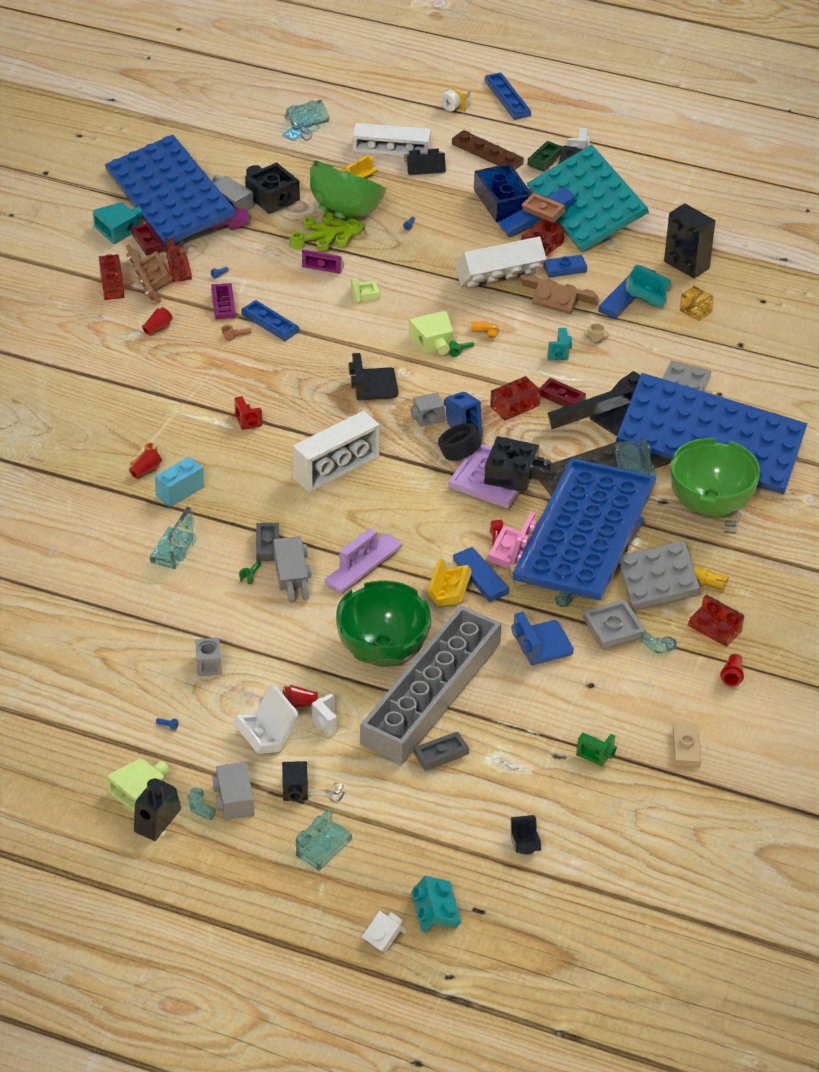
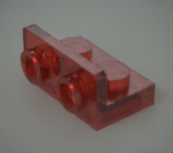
(177, 262)
(717, 621)

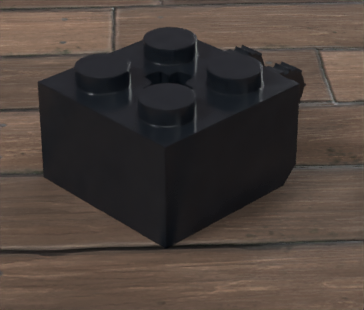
(514, 464)

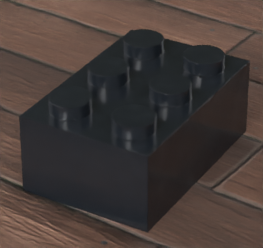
(689, 240)

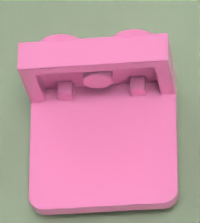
(510, 543)

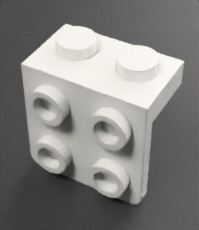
(270, 725)

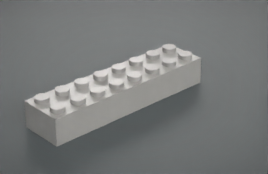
(430, 684)

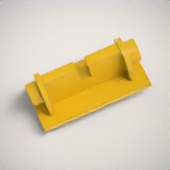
(362, 168)

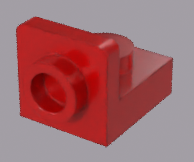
(246, 416)

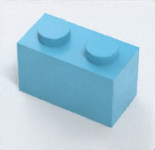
(179, 481)

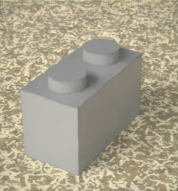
(234, 790)

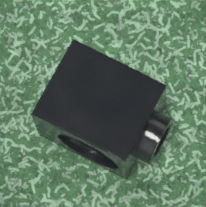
(295, 781)

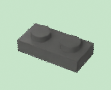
(264, 540)
(441, 750)

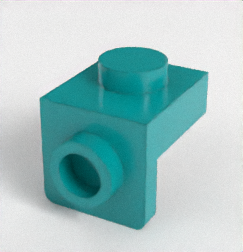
(560, 349)

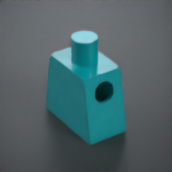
(116, 221)

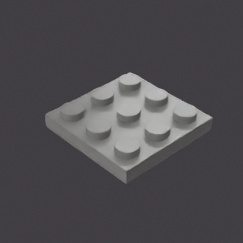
(659, 575)

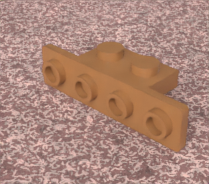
(151, 270)
(557, 296)

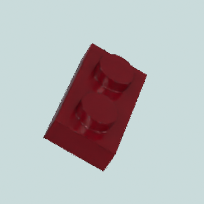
(147, 239)
(561, 393)

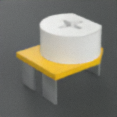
(455, 99)

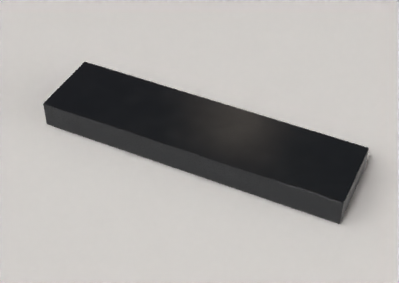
(590, 407)

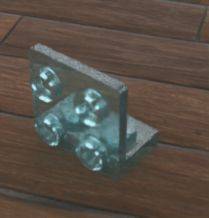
(175, 542)

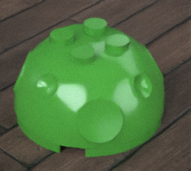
(344, 192)
(714, 476)

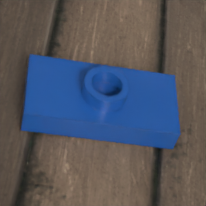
(565, 266)

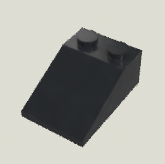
(613, 418)

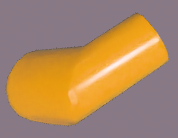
(482, 326)

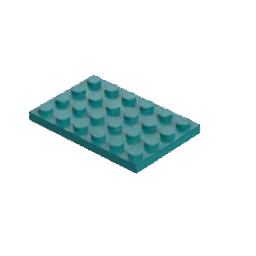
(602, 197)

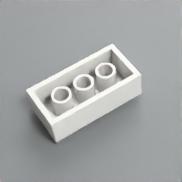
(500, 262)
(336, 451)

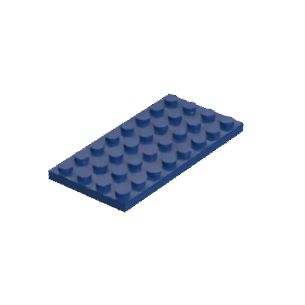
(170, 189)
(679, 414)
(584, 529)

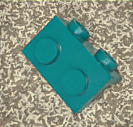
(647, 285)
(435, 903)

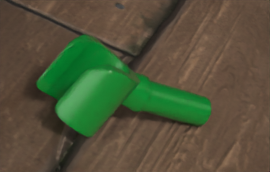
(456, 348)
(246, 572)

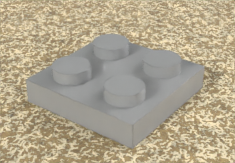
(687, 375)
(613, 624)

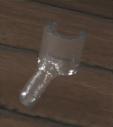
(307, 132)
(731, 525)
(334, 794)

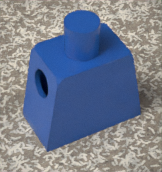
(463, 409)

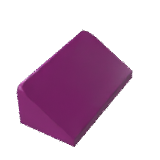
(322, 261)

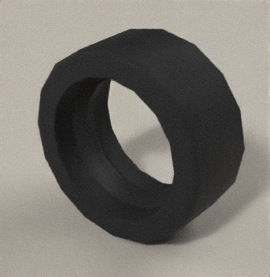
(459, 441)

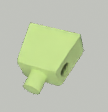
(432, 332)
(131, 780)

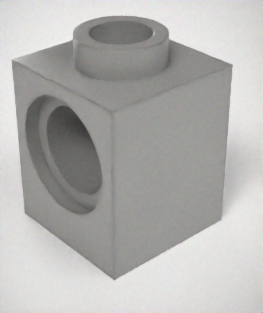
(428, 409)
(208, 656)

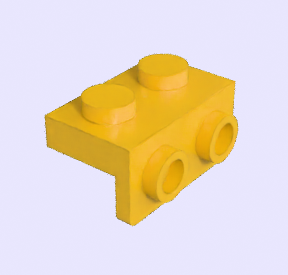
(448, 584)

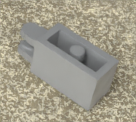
(234, 192)
(291, 566)

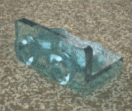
(307, 114)
(635, 456)
(321, 841)

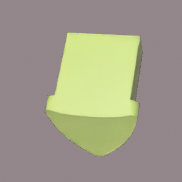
(364, 290)

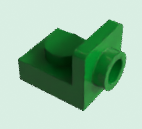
(595, 749)

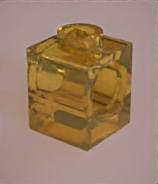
(696, 303)

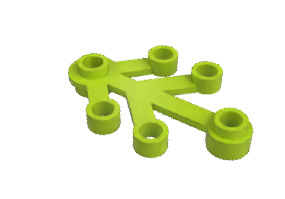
(349, 229)

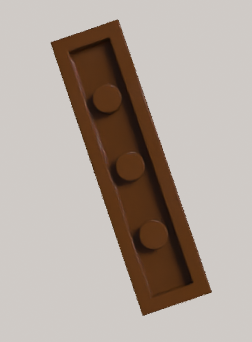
(486, 150)

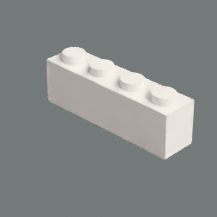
(390, 139)

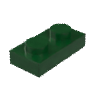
(545, 155)

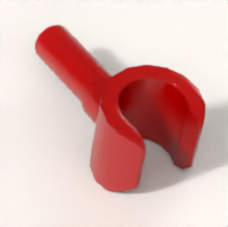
(496, 526)

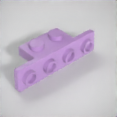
(361, 557)

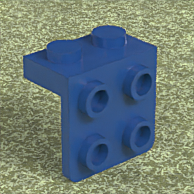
(541, 641)

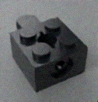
(272, 186)

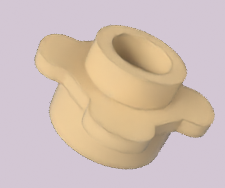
(596, 332)

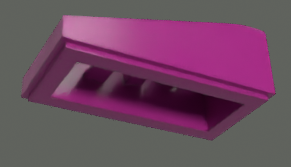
(223, 290)

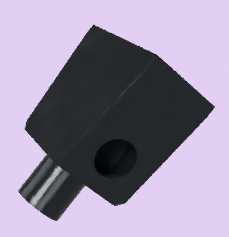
(155, 809)

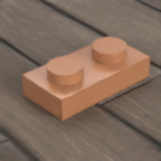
(543, 207)

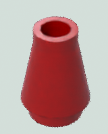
(157, 321)
(146, 463)
(732, 672)
(299, 696)

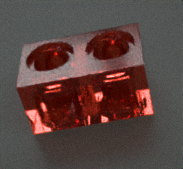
(550, 233)
(111, 277)
(515, 398)

